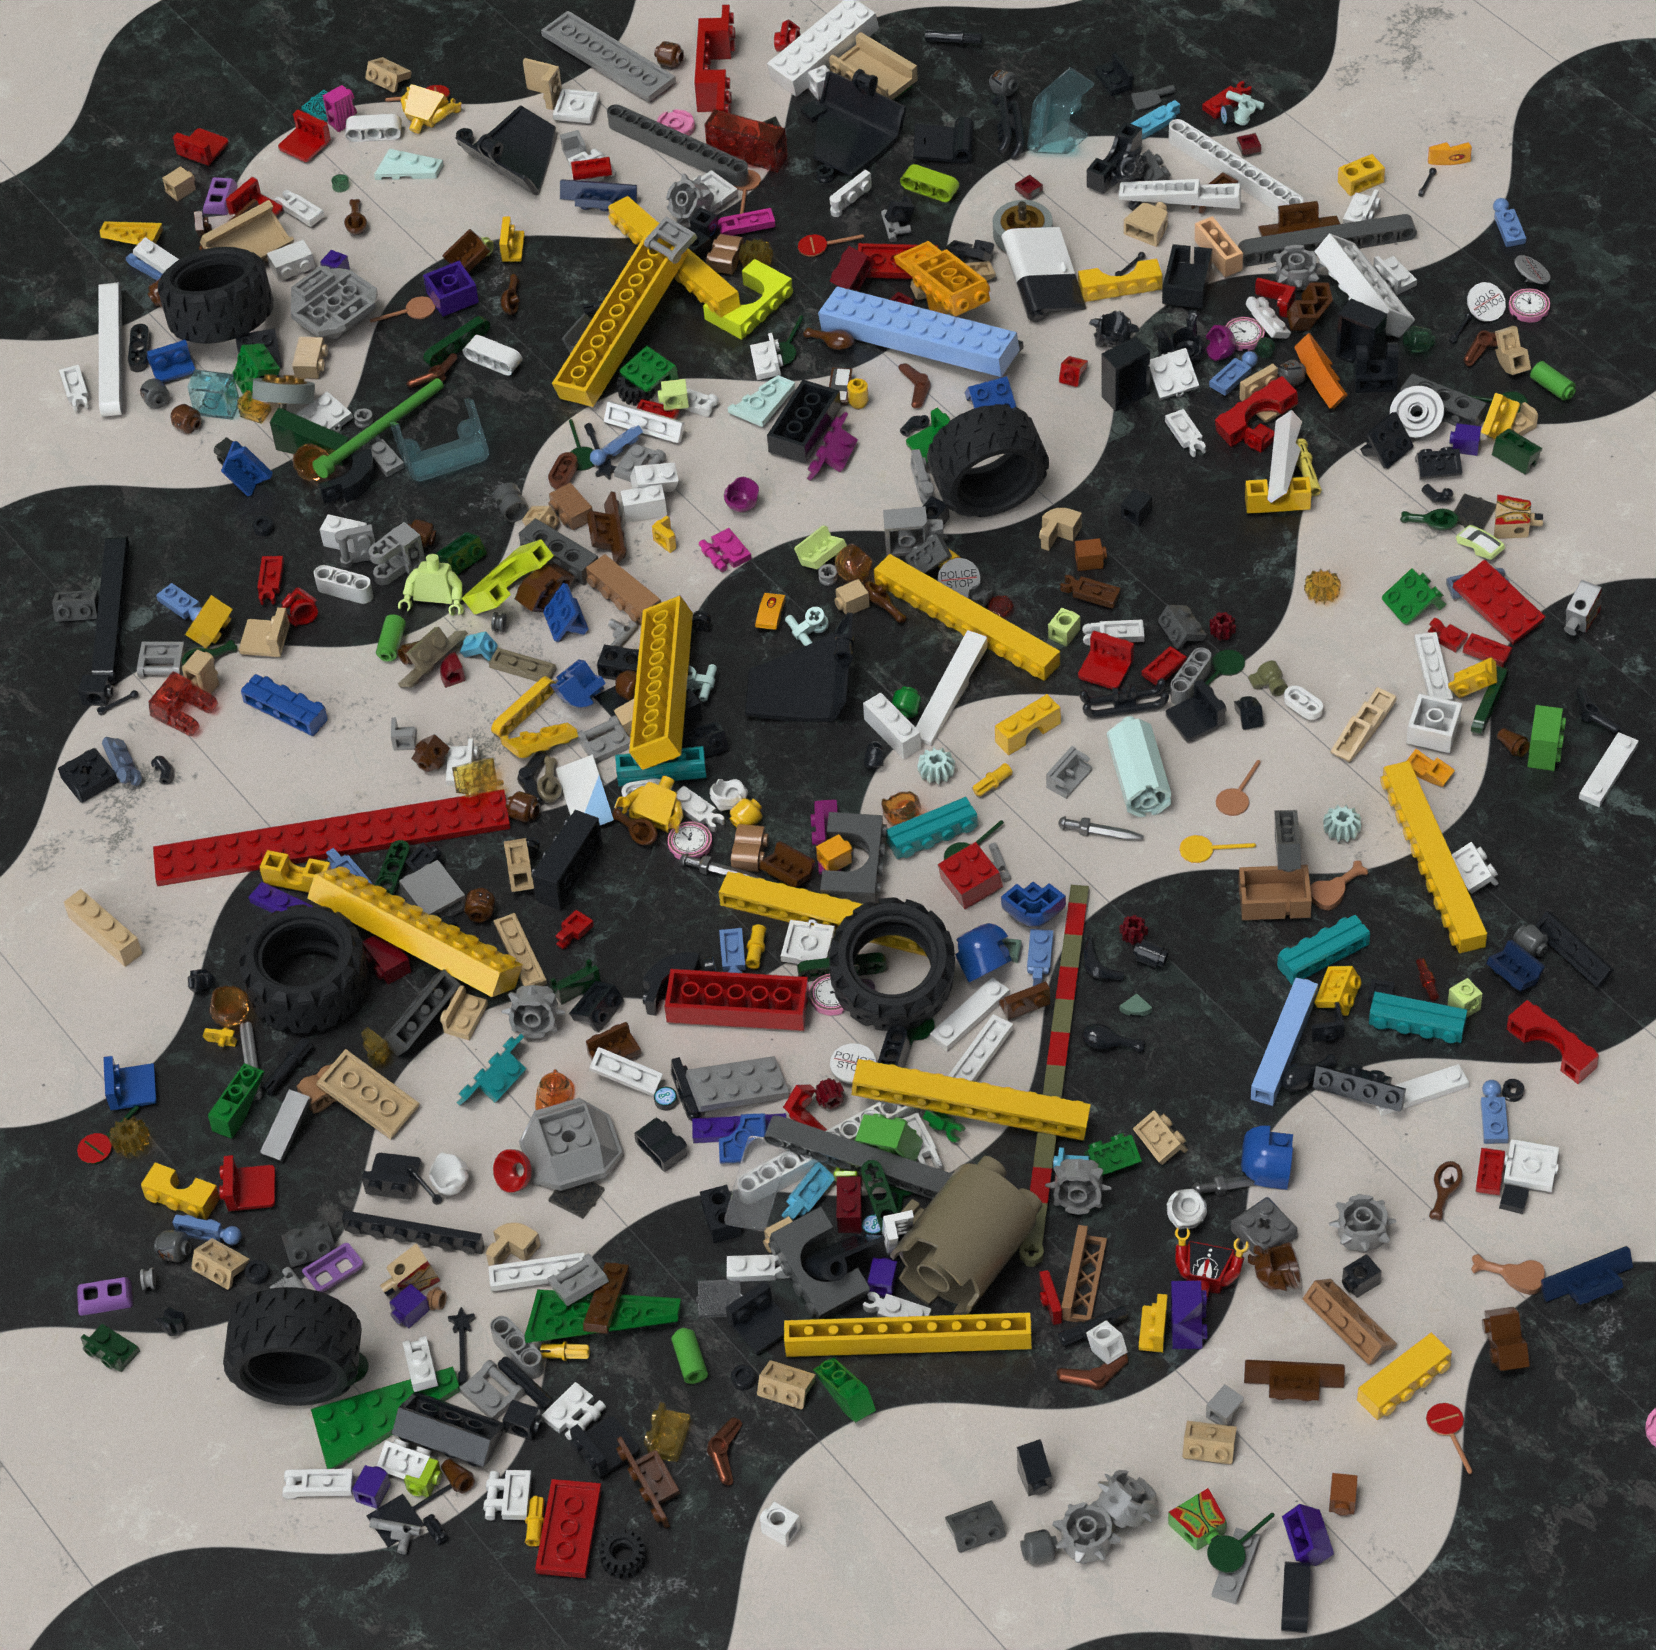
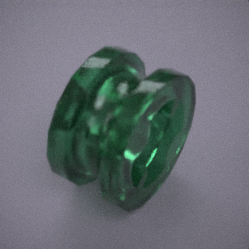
(340, 183)
(1265, 347)

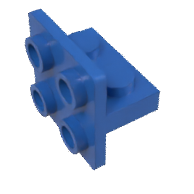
(171, 361)
(244, 468)
(564, 614)

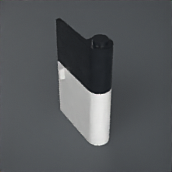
(1042, 271)

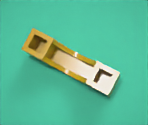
(1098, 285)

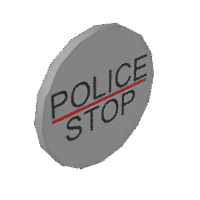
(1532, 270)
(959, 575)

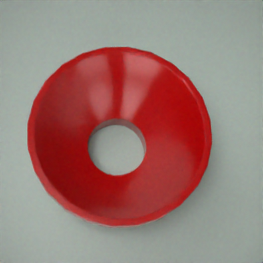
(505, 1170)

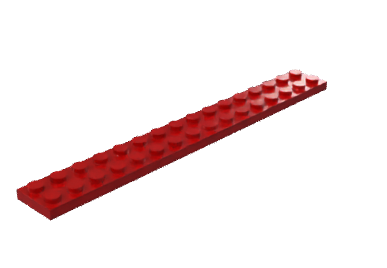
(345, 833)

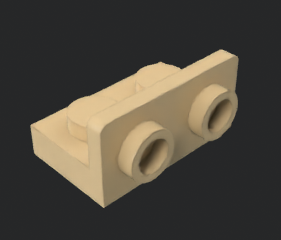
(386, 73)
(463, 1014)
(1159, 1137)
(218, 1262)
(785, 1384)
(1209, 1442)

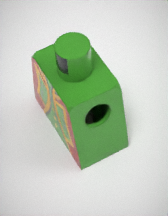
(1198, 1520)

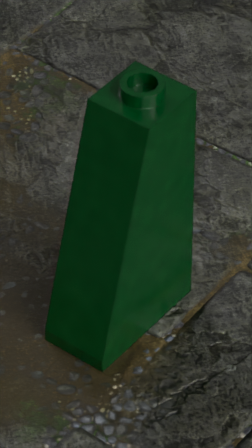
(294, 431)

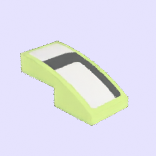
(1483, 543)

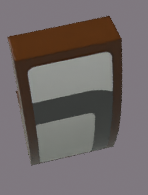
(839, 380)

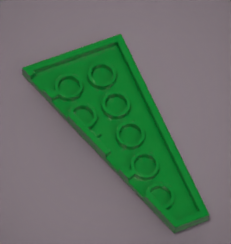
(555, 1320)

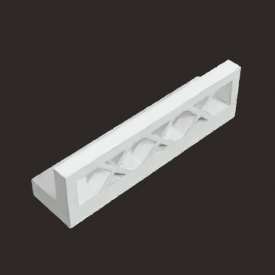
(896, 1225)

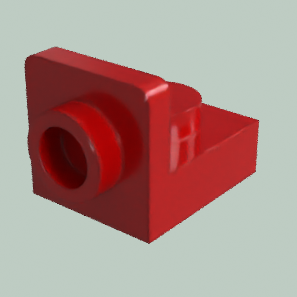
(1071, 370)
(1259, 437)

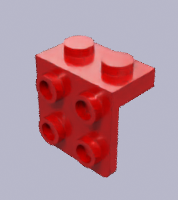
(307, 138)
(200, 146)
(245, 194)
(1107, 660)
(246, 1186)

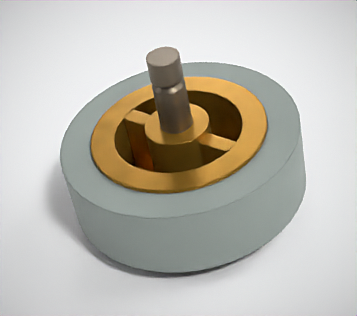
(1019, 215)
(283, 390)

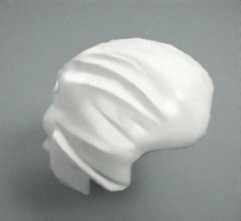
(727, 793)
(448, 1174)
(1186, 1208)

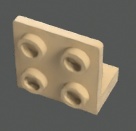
(543, 79)
(1256, 383)
(265, 636)

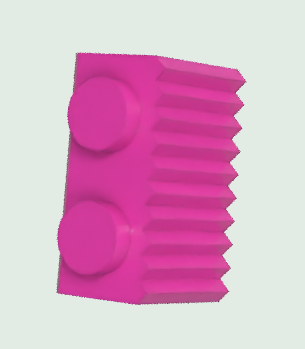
(339, 107)

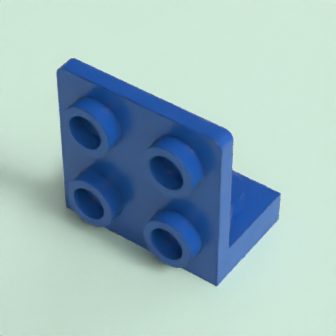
(991, 393)
(129, 1085)

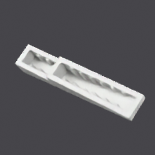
(1183, 192)
(1284, 454)
(951, 686)

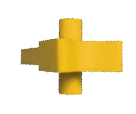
(222, 1037)

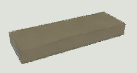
(521, 665)

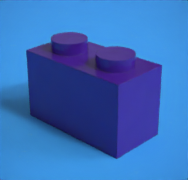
(1307, 1535)

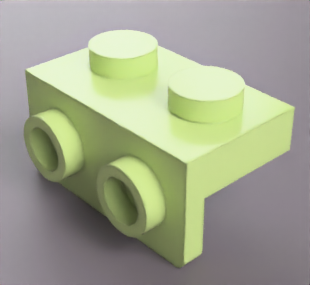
(818, 548)

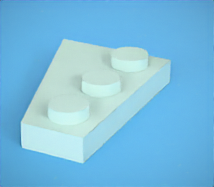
(400, 164)
(765, 402)

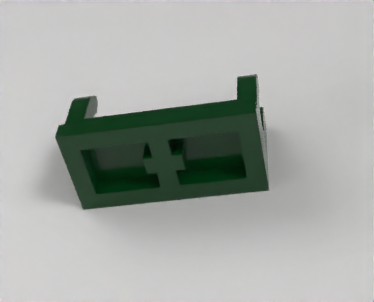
(1516, 451)
(575, 983)

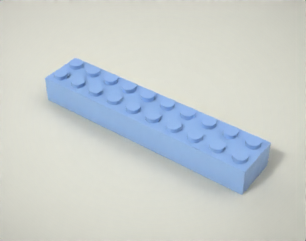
(920, 331)

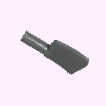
(1150, 98)

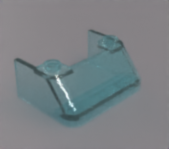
(1051, 111)
(448, 457)

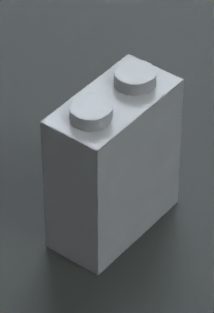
(433, 891)

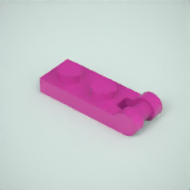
(746, 222)

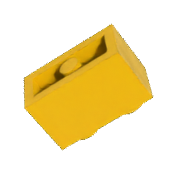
(209, 621)

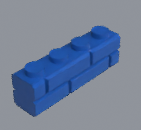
(284, 704)

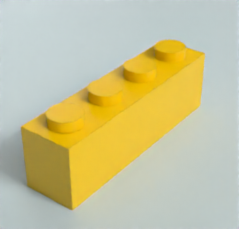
(1404, 1376)

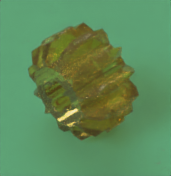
(755, 250)
(1322, 586)
(129, 1136)

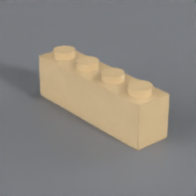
(103, 927)

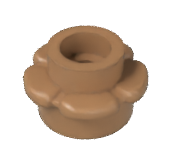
(436, 1298)

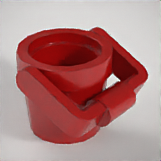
(786, 37)
(302, 607)

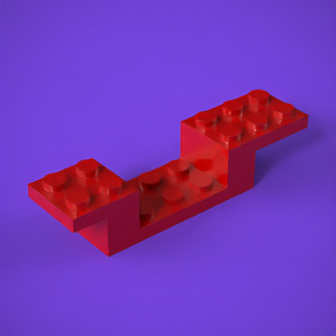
(714, 43)

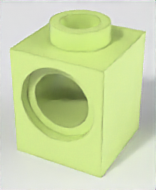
(673, 394)
(1064, 627)
(1465, 996)

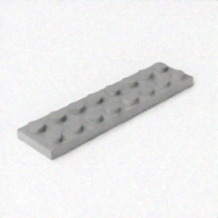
(608, 56)

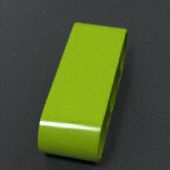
(929, 183)

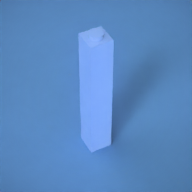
(1284, 1041)

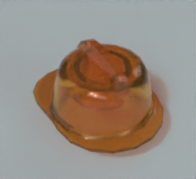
(553, 1090)

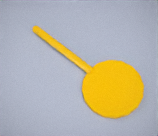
(1199, 848)

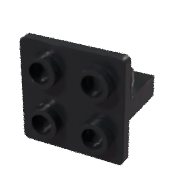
(1388, 441)

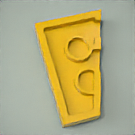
(131, 231)
(542, 741)

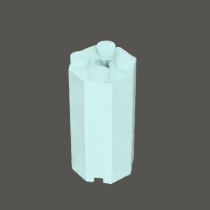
(1139, 767)

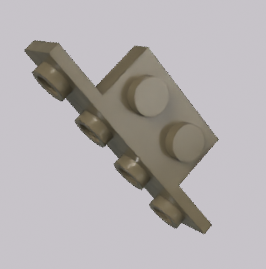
(428, 651)

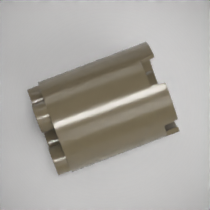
(966, 1235)

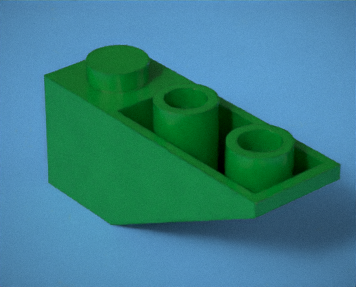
(235, 1101)
(845, 1389)

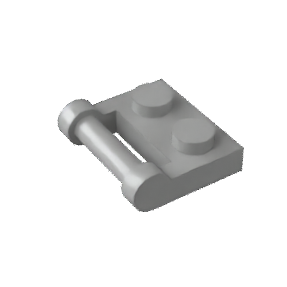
(675, 235)
(637, 456)
(363, 540)
(160, 654)
(606, 745)
(579, 1285)
(486, 1396)

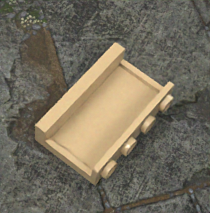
(892, 70)
(253, 230)

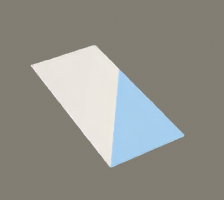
(584, 789)

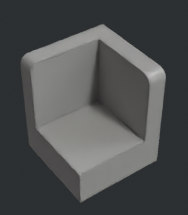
(572, 143)
(402, 737)
(1223, 1406)

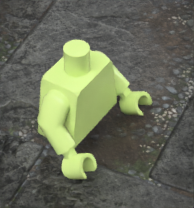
(435, 584)

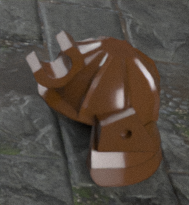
(1277, 1267)

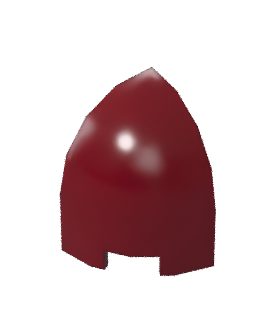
(451, 670)

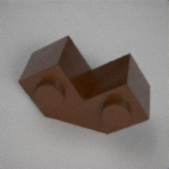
(1306, 312)
(541, 585)
(1505, 1338)

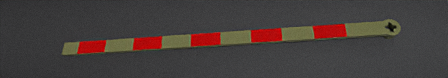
(1056, 1063)

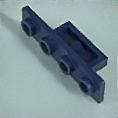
(595, 194)
(1589, 1278)

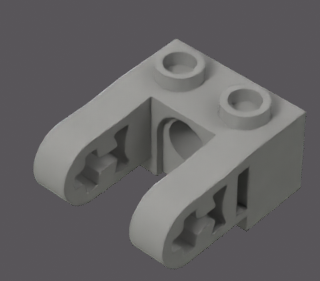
(396, 553)

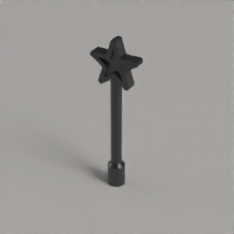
(606, 468)
(461, 1323)

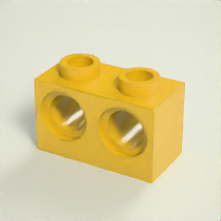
(1361, 174)

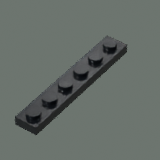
(413, 1232)

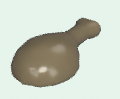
(548, 785)

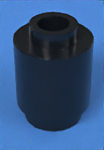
(1150, 953)

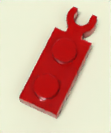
(1214, 105)
(270, 578)

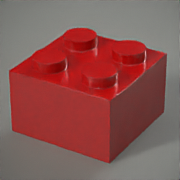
(970, 875)

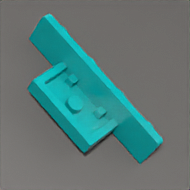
(499, 1076)

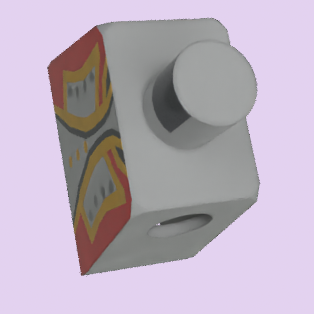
(1583, 607)

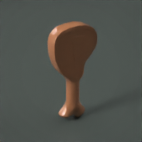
(1330, 893)
(1522, 1277)

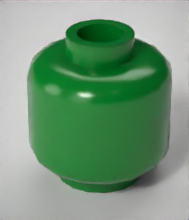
(907, 701)

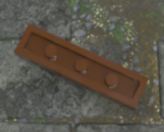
(606, 1299)

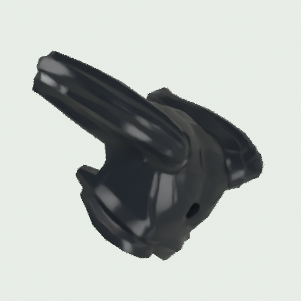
(1183, 338)

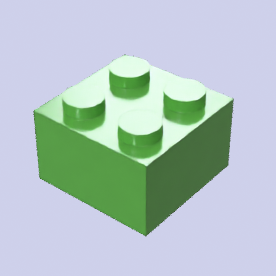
(1546, 738)
(889, 1135)

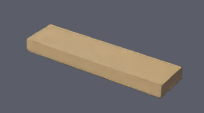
(519, 947)

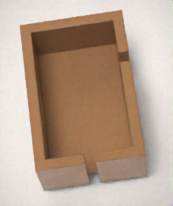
(1274, 893)

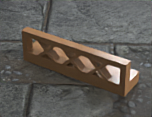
(1076, 1271)
(1348, 1320)

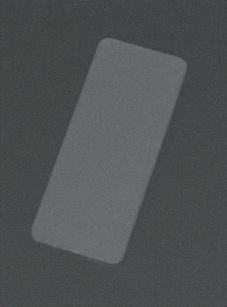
(756, 1185)

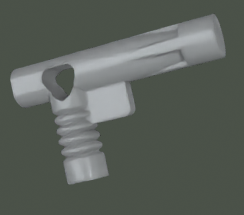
(894, 229)
(621, 631)
(999, 862)
(289, 1280)
(397, 1532)

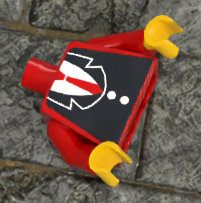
(1209, 1263)

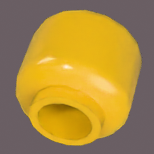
(746, 812)

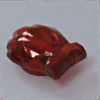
(1000, 605)

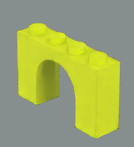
(774, 290)
(493, 588)

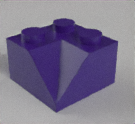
(450, 288)
(1187, 1311)

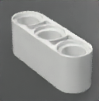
(373, 127)
(492, 355)
(343, 584)

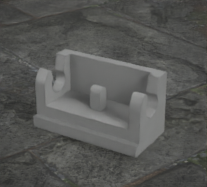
(1068, 772)

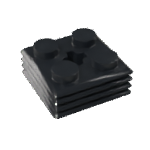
(87, 775)

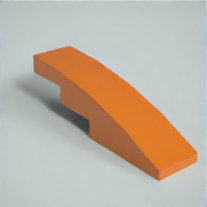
(1320, 371)

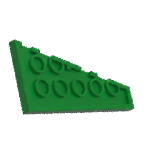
(369, 1418)

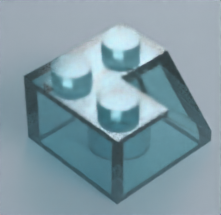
(213, 394)

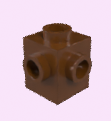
(430, 753)

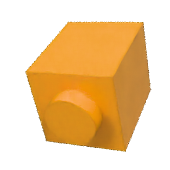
(834, 853)

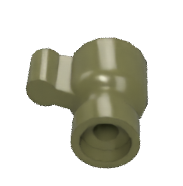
(1269, 675)

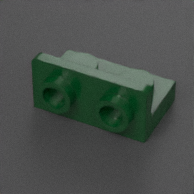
(462, 552)
(109, 1347)

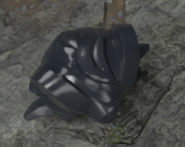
(1130, 168)
(1113, 329)

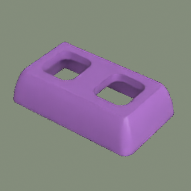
(219, 207)
(328, 1264)
(104, 1302)

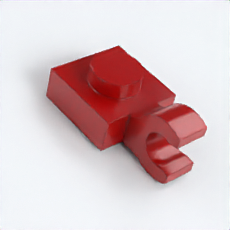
(1448, 637)
(573, 926)

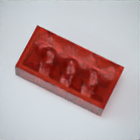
(747, 139)

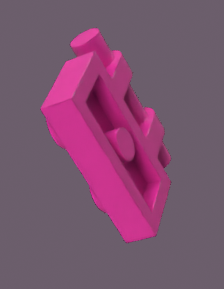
(729, 546)

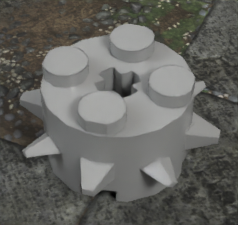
(688, 197)
(1296, 267)
(533, 1011)
(1078, 1185)
(1362, 1223)
(1127, 1499)
(1086, 1532)

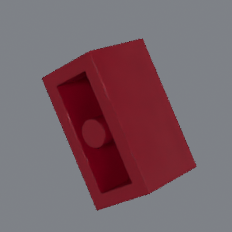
(852, 269)
(387, 959)
(849, 1204)

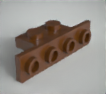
(1297, 218)
(606, 529)
(1294, 1379)
(654, 1478)

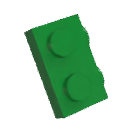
(252, 363)
(649, 369)
(925, 437)
(1412, 596)

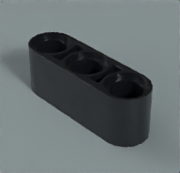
(895, 1047)
(1295, 1597)

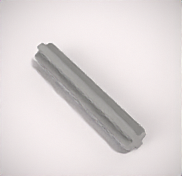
(249, 1050)

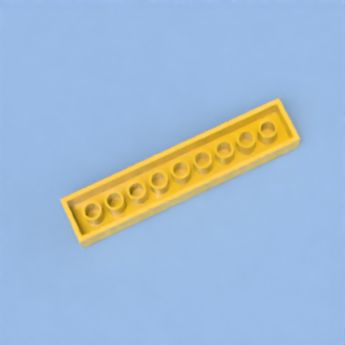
(616, 325)
(661, 683)
(416, 931)

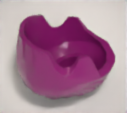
(1221, 343)
(741, 494)

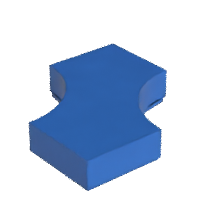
(732, 1147)

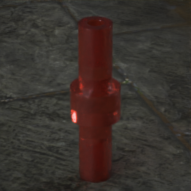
(1427, 979)

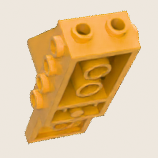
(944, 278)

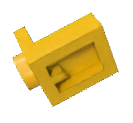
(663, 534)

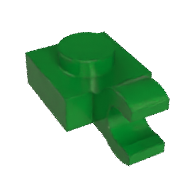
(943, 1121)

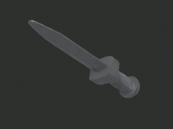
(1084, 826)
(706, 865)
(1221, 1185)

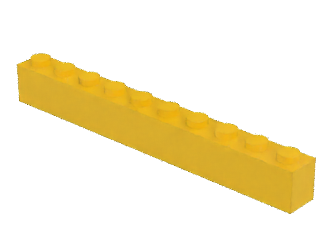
(693, 273)
(964, 614)
(1433, 857)
(797, 904)
(970, 1099)
(907, 1334)

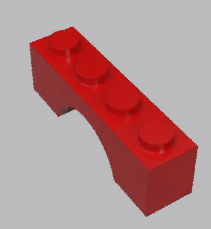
(1275, 397)
(1532, 1024)

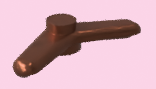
(1482, 341)
(435, 372)
(920, 382)
(1095, 1378)
(718, 1448)

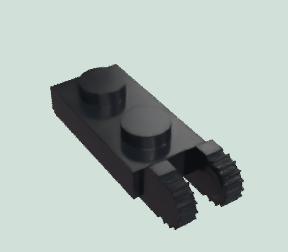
(682, 1086)

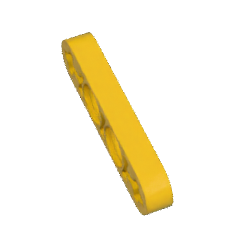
(523, 707)

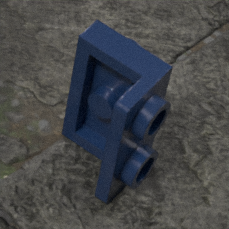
(1516, 966)

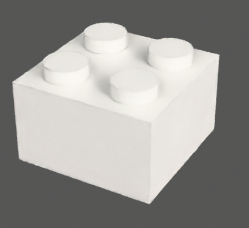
(1434, 723)

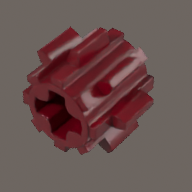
(1222, 626)
(1133, 929)
(829, 1093)

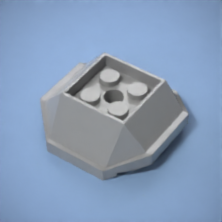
(332, 301)
(566, 1164)

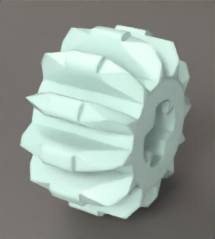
(936, 765)
(1342, 823)

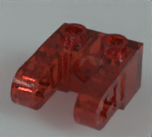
(172, 696)

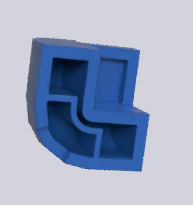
(578, 684)
(1033, 904)
(982, 950)
(1267, 1157)

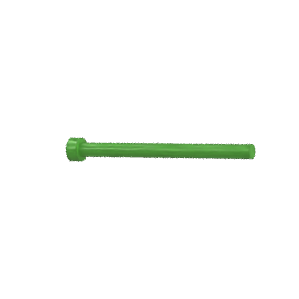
(326, 465)

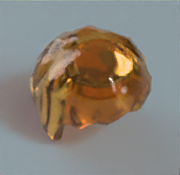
(304, 459)
(852, 563)
(901, 807)
(229, 1006)

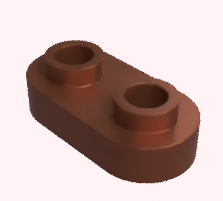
(561, 473)

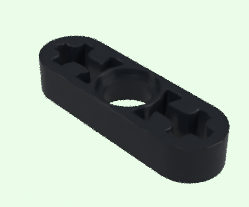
(134, 342)

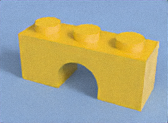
(1297, 497)
(1013, 731)
(281, 872)
(195, 1200)

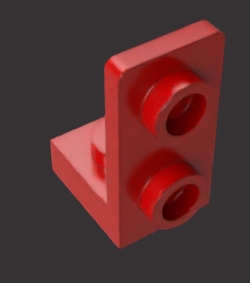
(1283, 293)
(798, 1101)

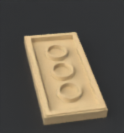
(368, 1094)

